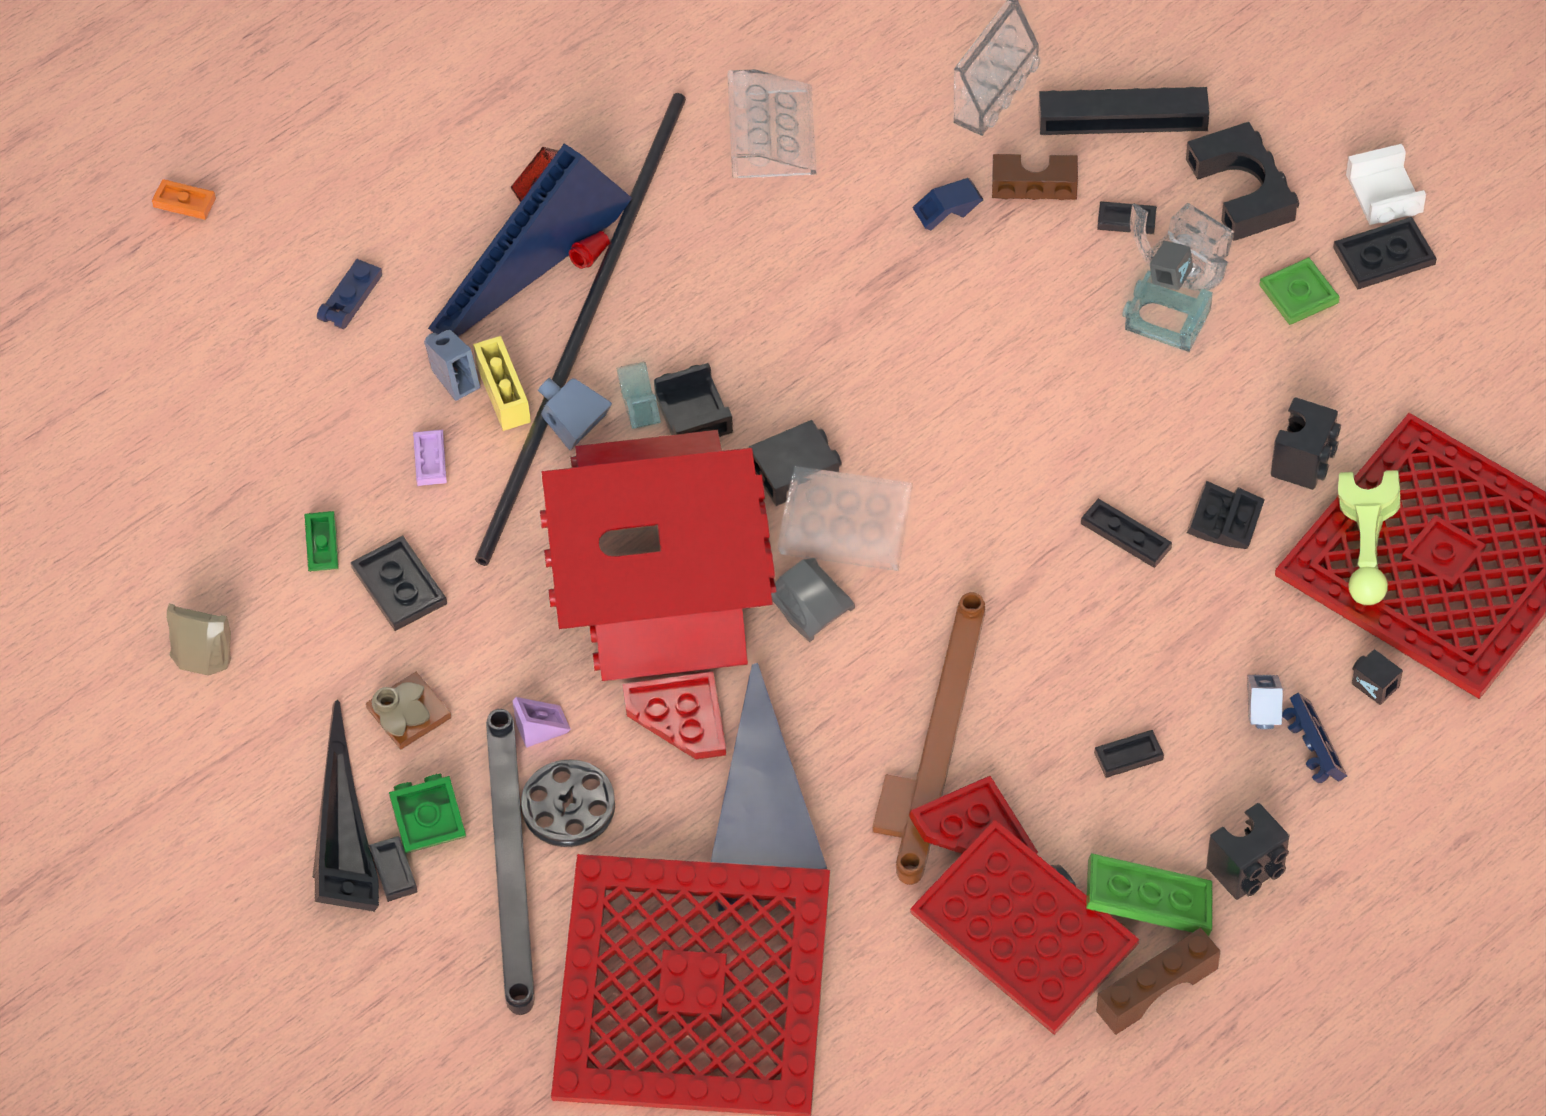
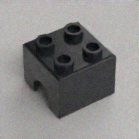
(1305, 447)
(1250, 860)

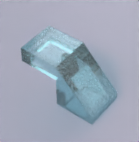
(637, 395)

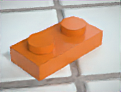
(184, 199)

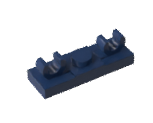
(1315, 739)

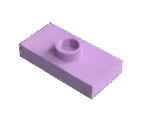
(430, 457)

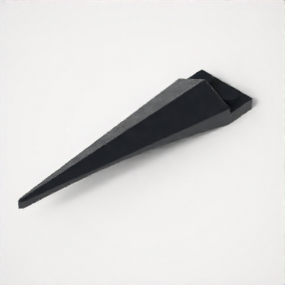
(343, 859)

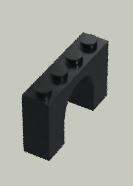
(1243, 150)

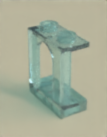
(1148, 293)

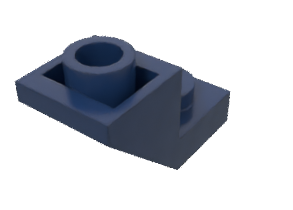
(953, 198)

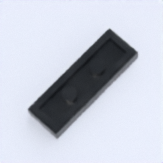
(1126, 533)

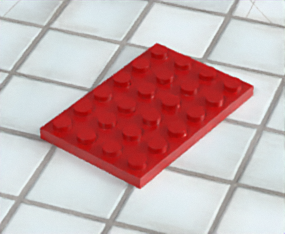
(1024, 926)

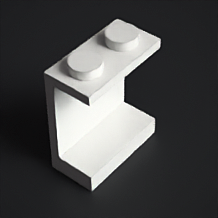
(1383, 185)

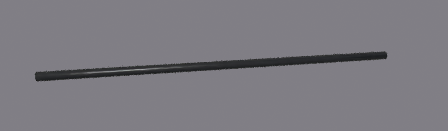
(581, 328)

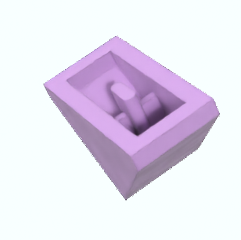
(539, 721)

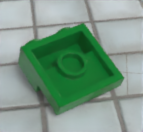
(426, 813)

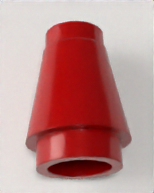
(587, 251)

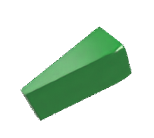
(321, 541)

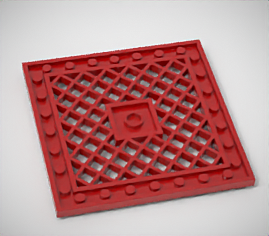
(1438, 552)
(692, 985)

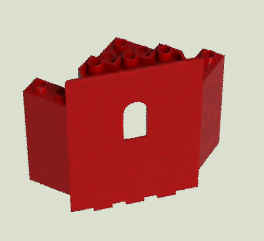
(669, 605)

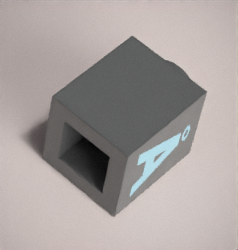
(1171, 265)

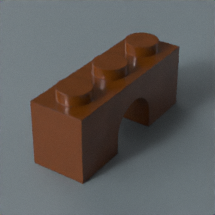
(1013, 181)

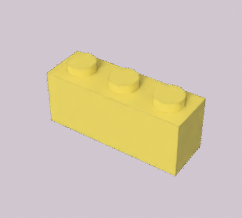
(502, 383)

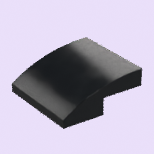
(1225, 516)

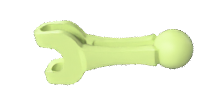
(1369, 510)

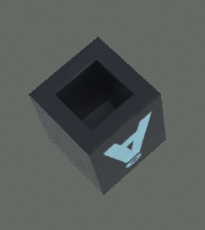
(1376, 676)

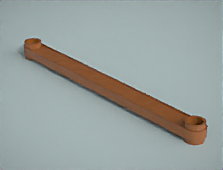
(942, 730)

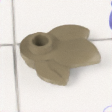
(404, 708)

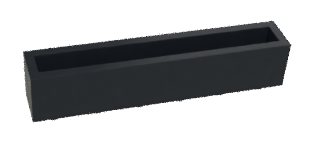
(1123, 111)

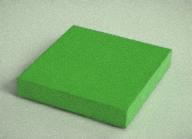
(1299, 291)

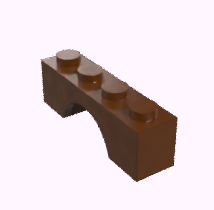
(1132, 995)

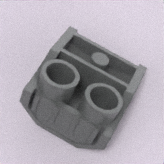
(810, 598)

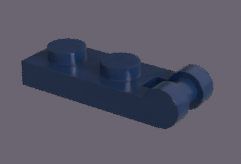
(350, 294)

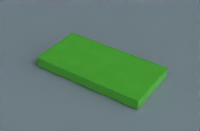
(1149, 894)

